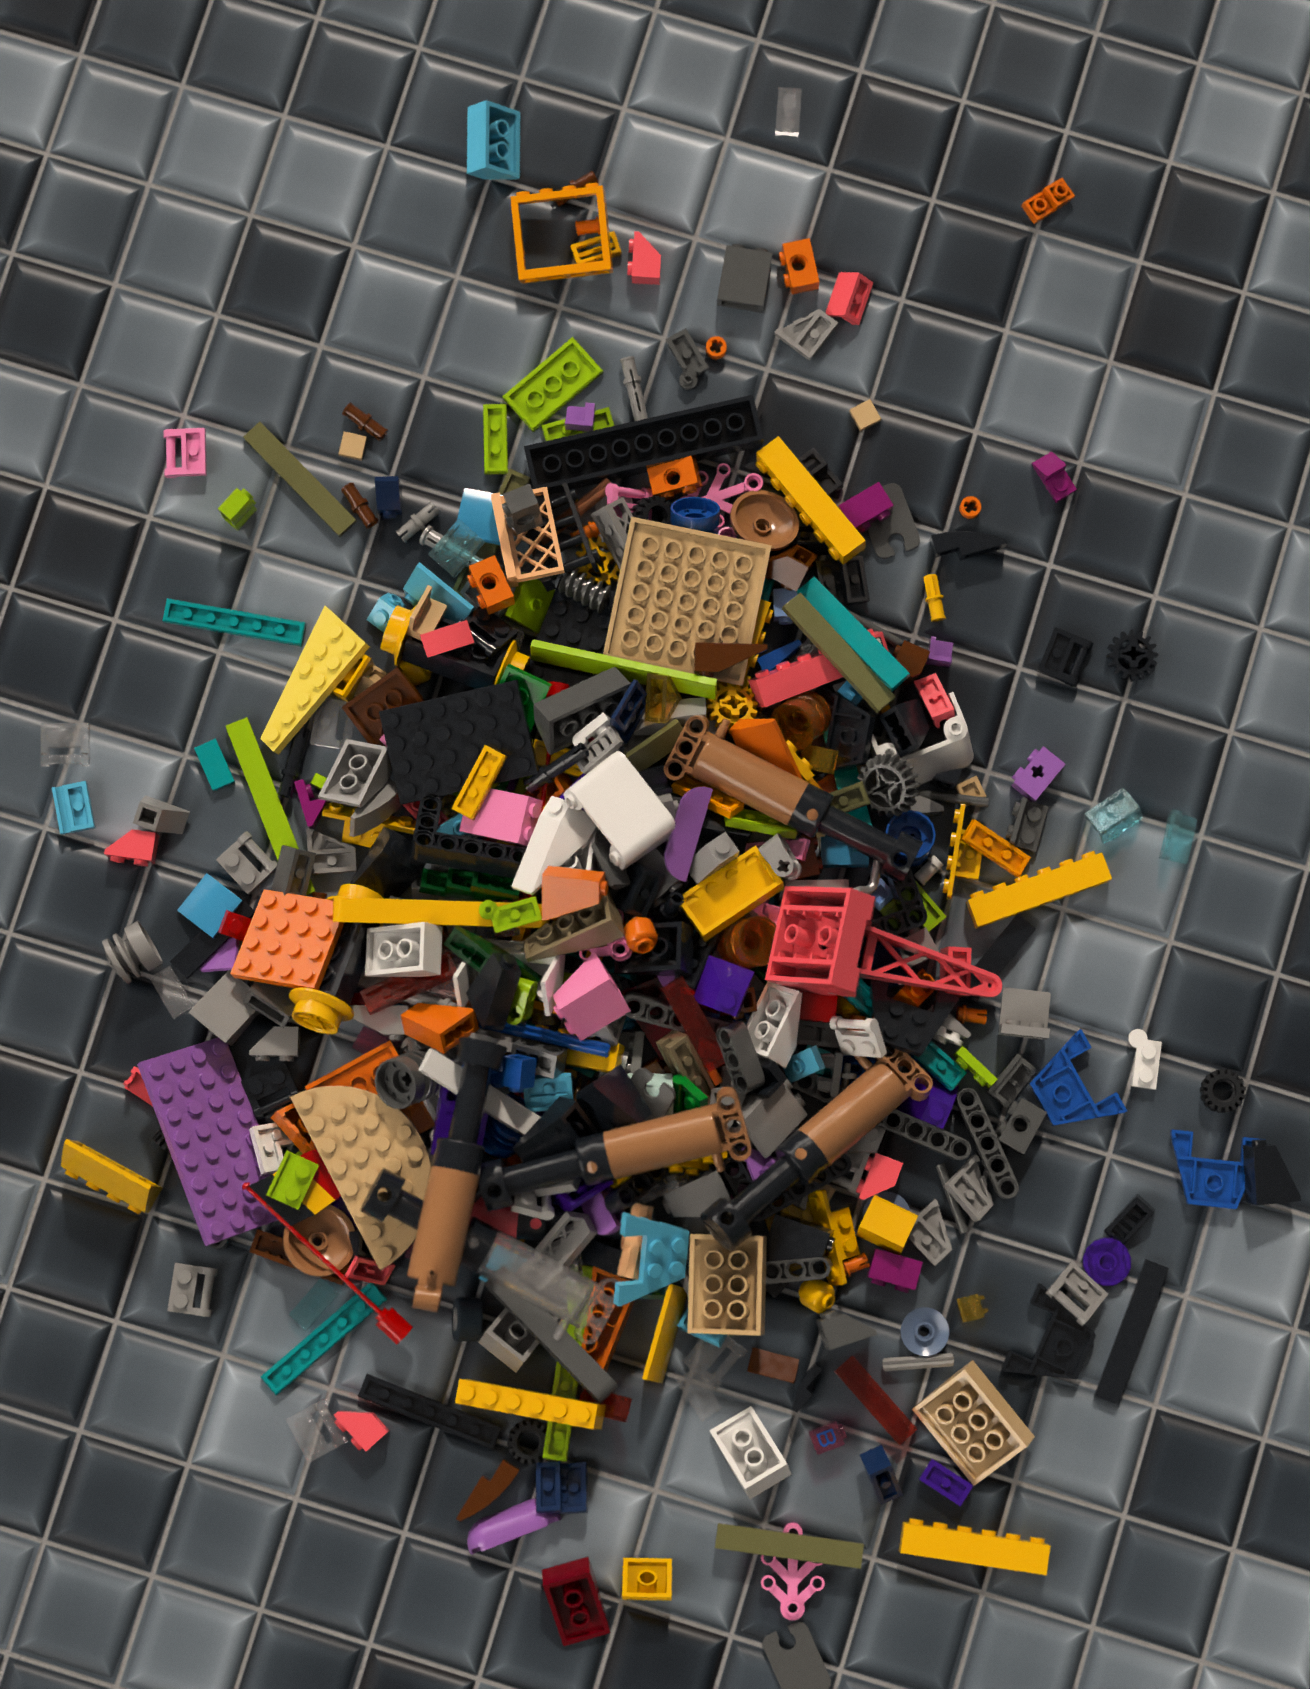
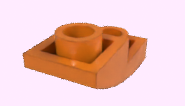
(1048, 201)

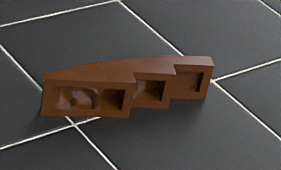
(272, 1248)

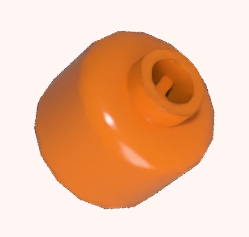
(640, 935)

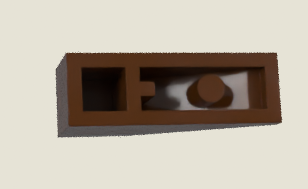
(717, 657)

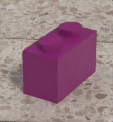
(867, 507)
(895, 1270)

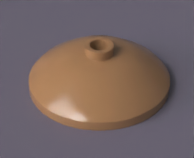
(766, 512)
(333, 1230)

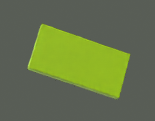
(552, 384)

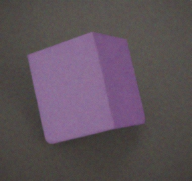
(580, 417)
(940, 652)

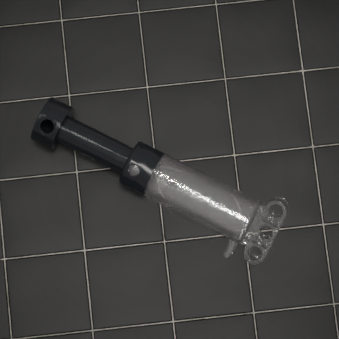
(508, 1263)

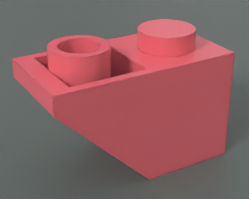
(646, 261)
(134, 846)
(880, 1176)
(363, 1427)

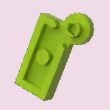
(511, 914)

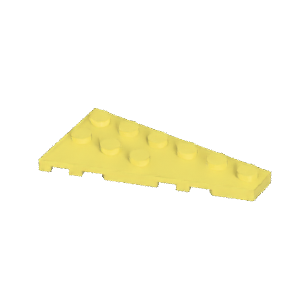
(320, 668)

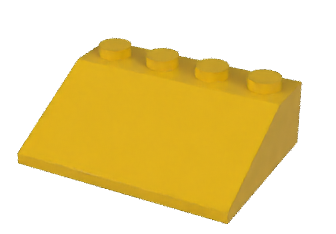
(109, 1175)

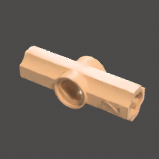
(631, 1246)

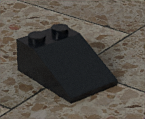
(388, 865)
(669, 956)

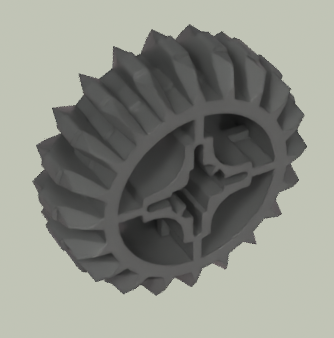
(884, 767)

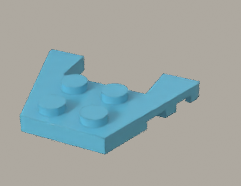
(661, 1257)

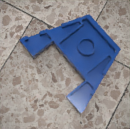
(1063, 1092)
(1208, 1180)

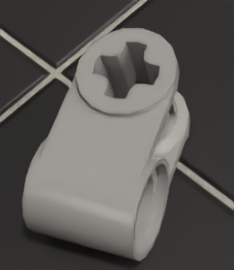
(778, 855)

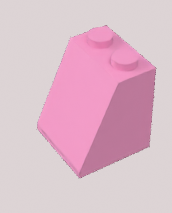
(504, 818)
(589, 999)

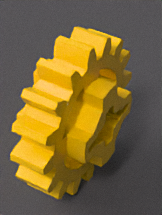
(607, 559)
(733, 705)

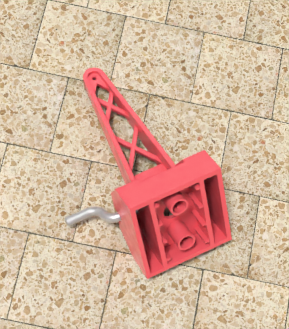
(839, 921)

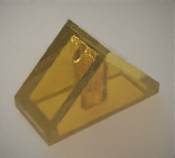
(661, 698)

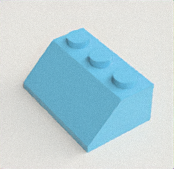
(493, 141)
(421, 577)

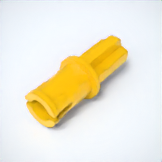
(934, 597)

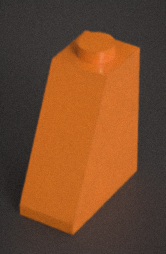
(570, 890)
(439, 1024)

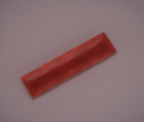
(401, 988)
(694, 1022)
(875, 1400)

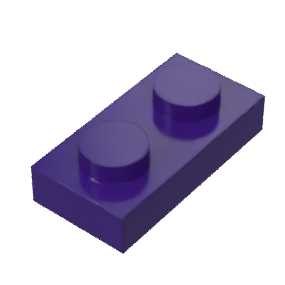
(945, 1482)

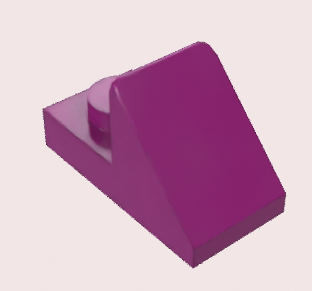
(1054, 477)
(311, 809)

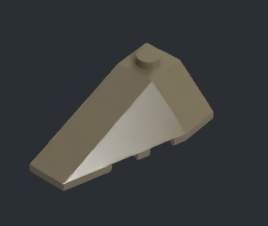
(576, 931)

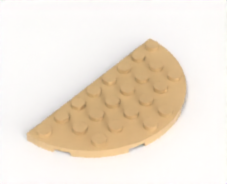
(358, 1139)

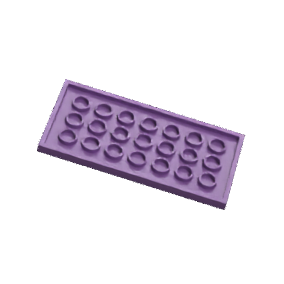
(208, 1136)

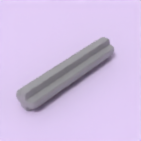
(918, 1362)

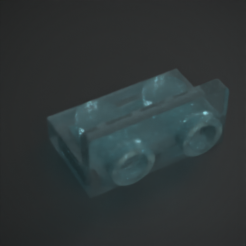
(1114, 815)

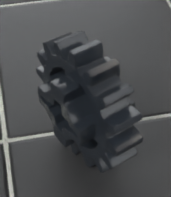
(1132, 665)

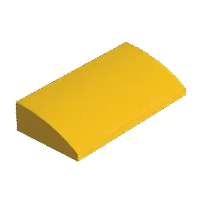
(730, 893)
(665, 1334)

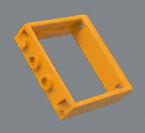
(562, 271)

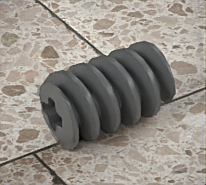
(585, 590)

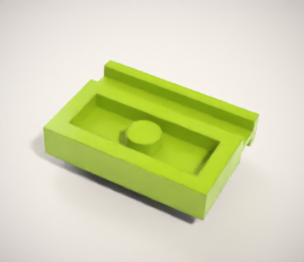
(980, 1072)
(292, 1179)

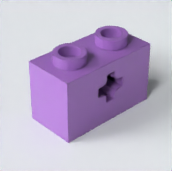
(1033, 787)

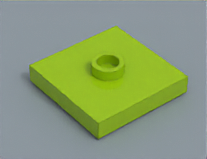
(530, 604)

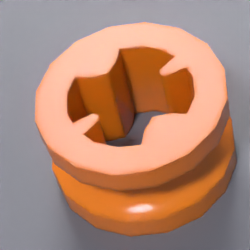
(718, 340)
(973, 514)

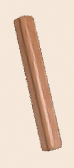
(583, 505)

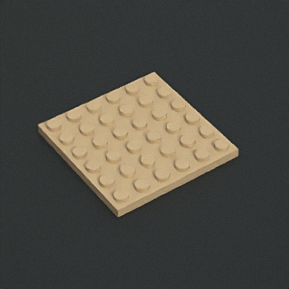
(683, 591)

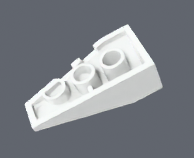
(553, 842)

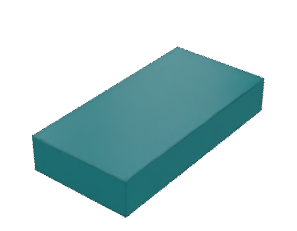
(214, 765)

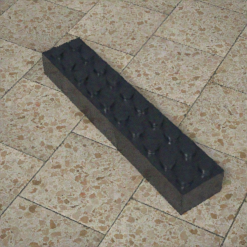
(644, 443)

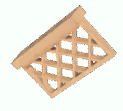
(508, 545)

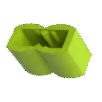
(237, 508)

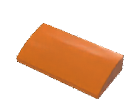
(765, 741)

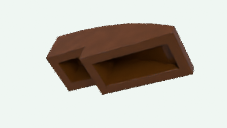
(488, 1489)

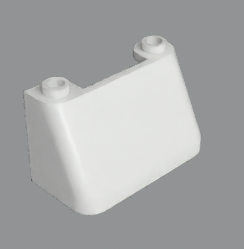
(622, 809)

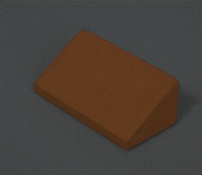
(773, 1365)

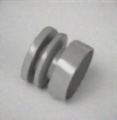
(132, 952)

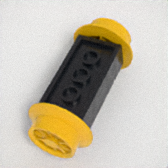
(465, 664)
(330, 1005)

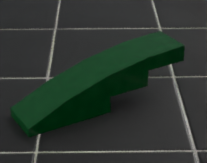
(467, 885)
(477, 951)

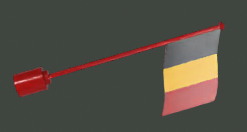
(318, 1196)

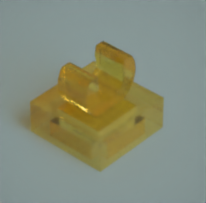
(971, 1308)

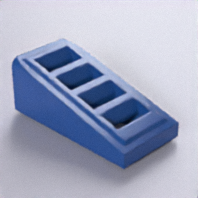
(778, 656)

